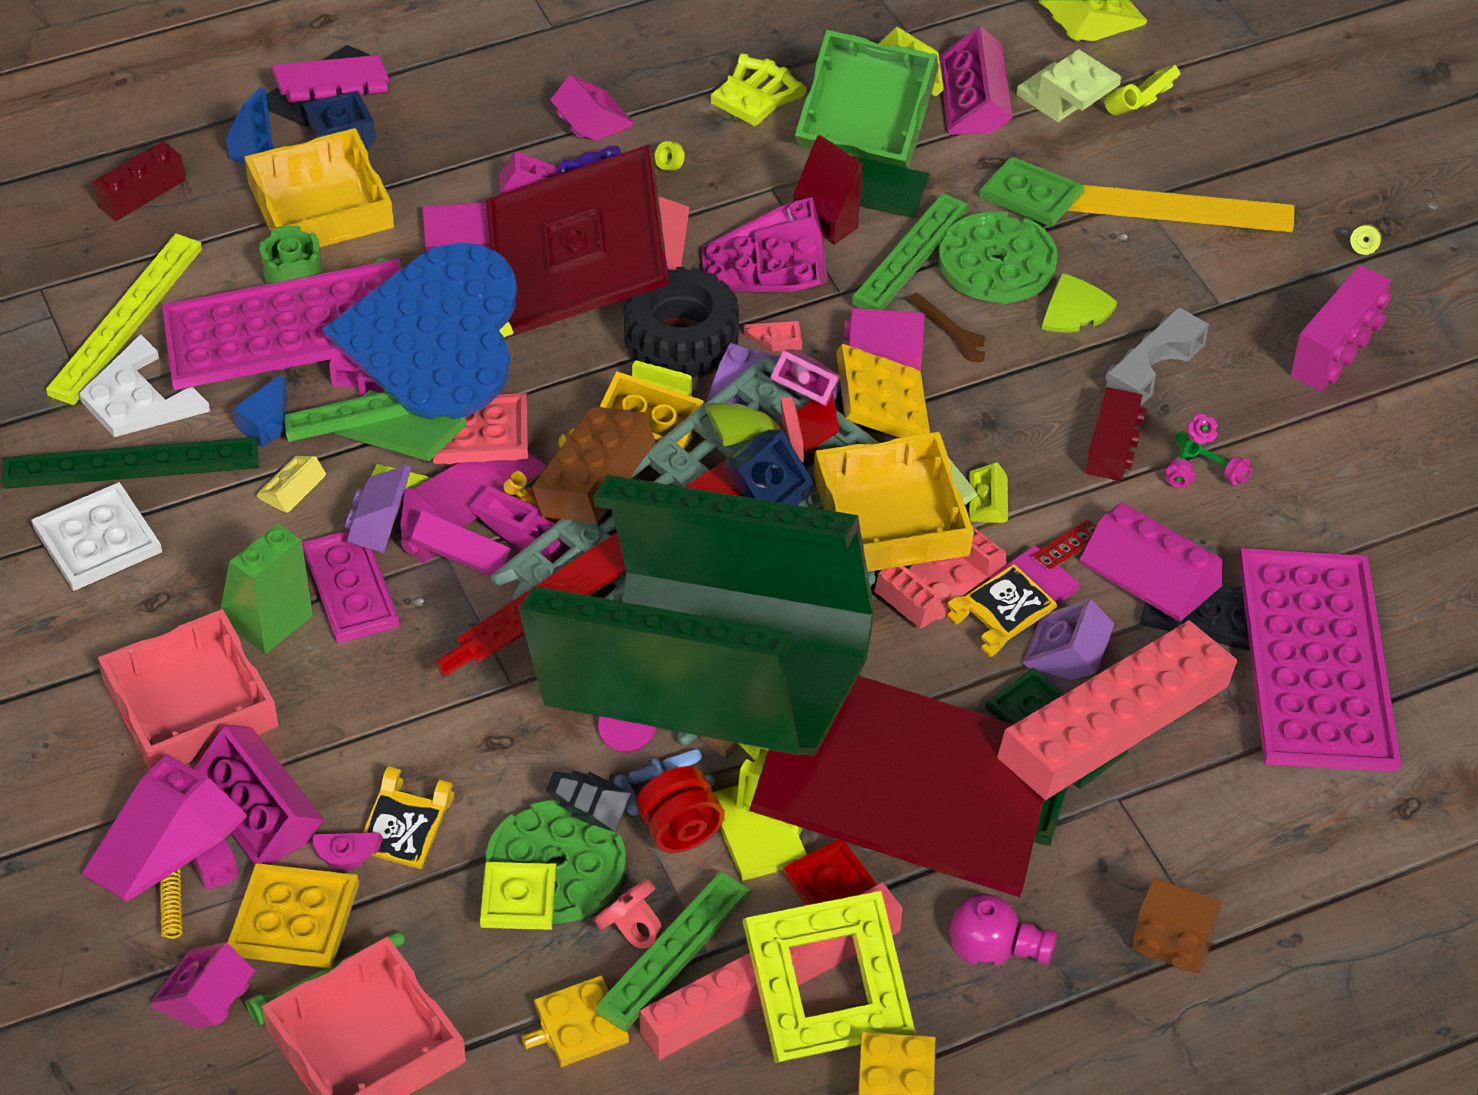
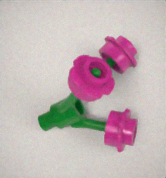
(1200, 431)

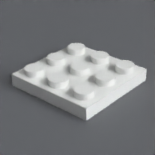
(96, 536)

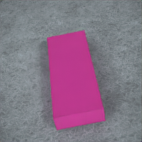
(458, 544)

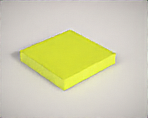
(518, 895)

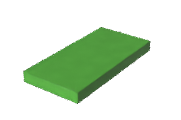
(408, 433)

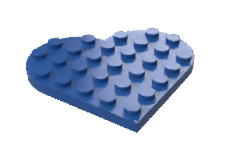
(435, 331)

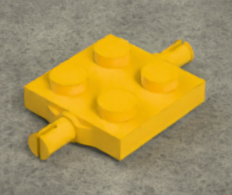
(572, 1024)

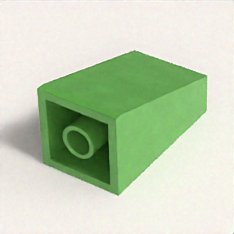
(268, 589)

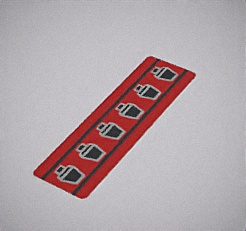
(1065, 546)

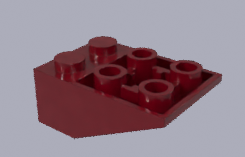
(835, 185)

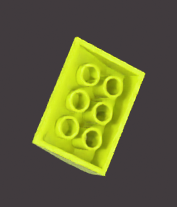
(1094, 18)

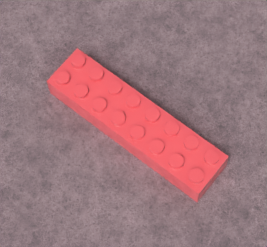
(1116, 709)

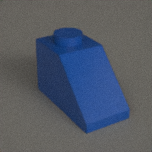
(264, 412)

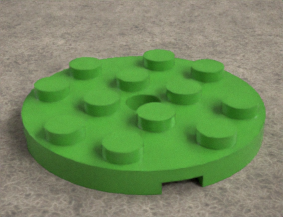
(1026, 253)
(592, 856)

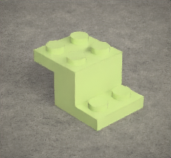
(1068, 85)

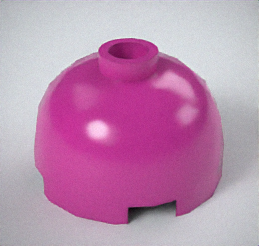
(984, 929)

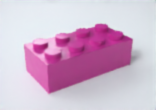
(1341, 328)

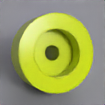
(669, 156)
(1359, 243)

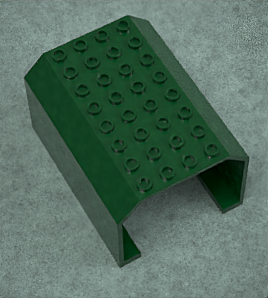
(729, 620)

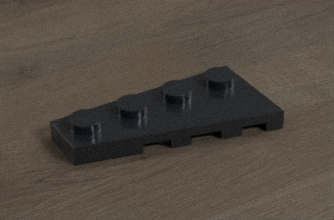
(294, 111)

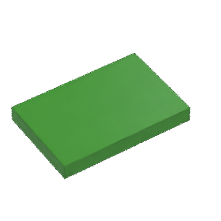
(1031, 191)

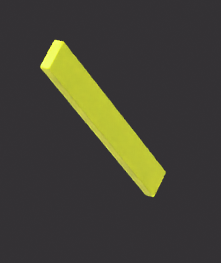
(124, 319)

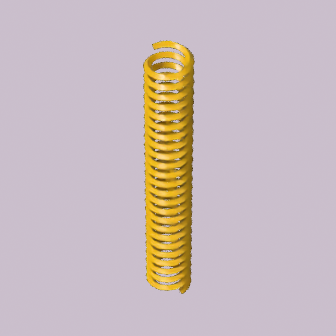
(174, 915)

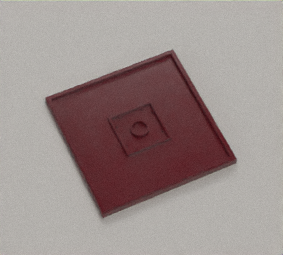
(581, 238)

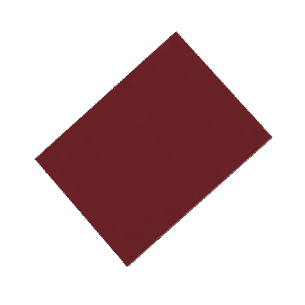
(912, 786)

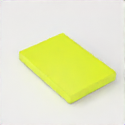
(756, 841)

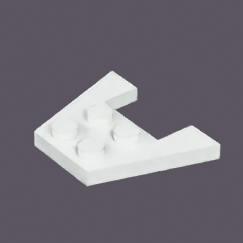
(128, 401)

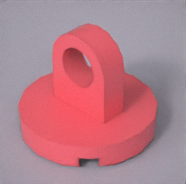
(628, 911)

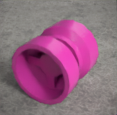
(1036, 943)

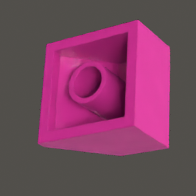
(589, 109)
(204, 986)

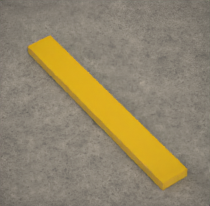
(1185, 208)

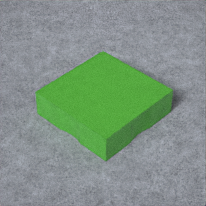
(868, 98)

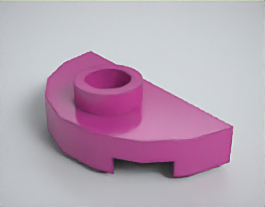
(346, 850)

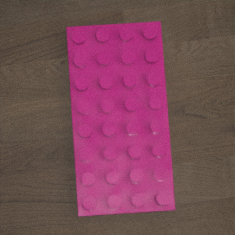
(263, 325)
(1318, 661)

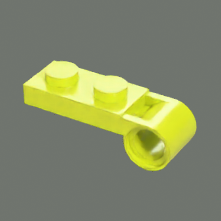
(1132, 97)

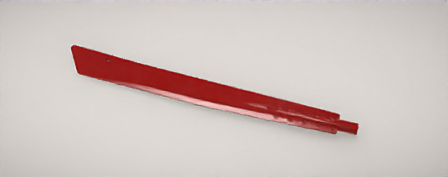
(605, 560)

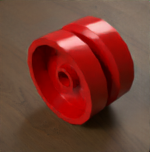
(680, 809)

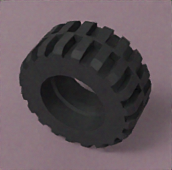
(685, 349)

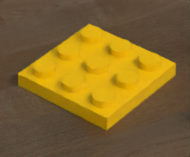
(881, 393)
(293, 915)

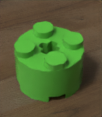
(290, 254)

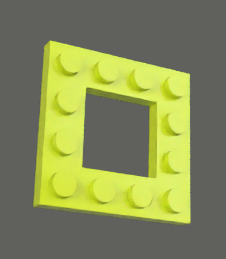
(769, 943)

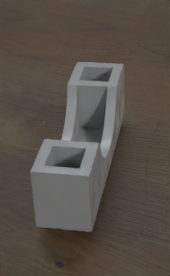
(1175, 338)

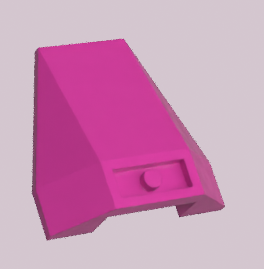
(772, 252)
(162, 828)

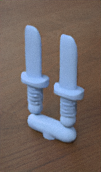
(653, 771)

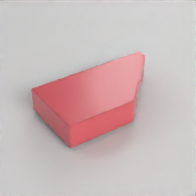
(775, 335)

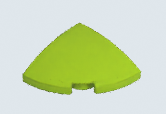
(1076, 305)
(738, 423)

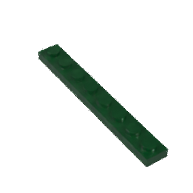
(130, 462)

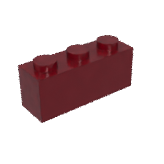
(139, 181)
(1115, 434)

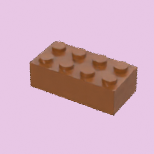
(600, 446)

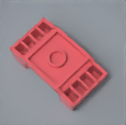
(926, 588)

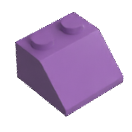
(377, 509)
(1070, 641)

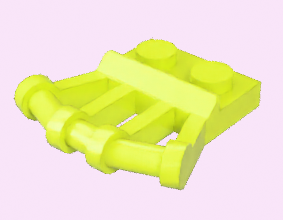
(751, 103)

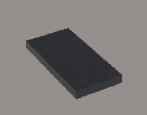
(1219, 616)

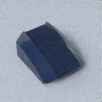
(341, 114)
(770, 469)

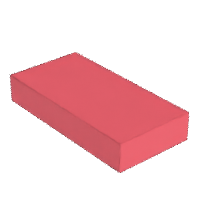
(791, 425)

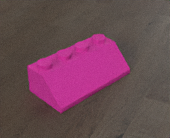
(975, 85)
(1152, 562)
(276, 808)

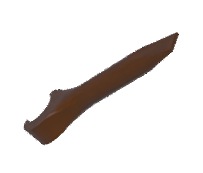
(966, 340)

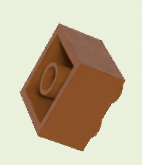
(1176, 926)

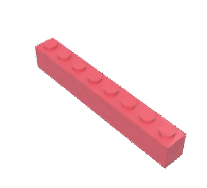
(734, 990)

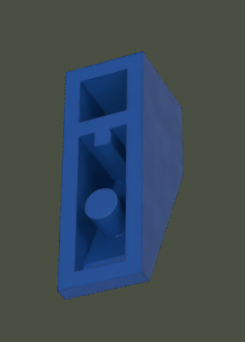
(250, 129)

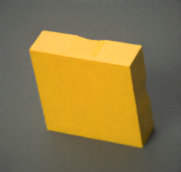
(321, 188)
(901, 497)

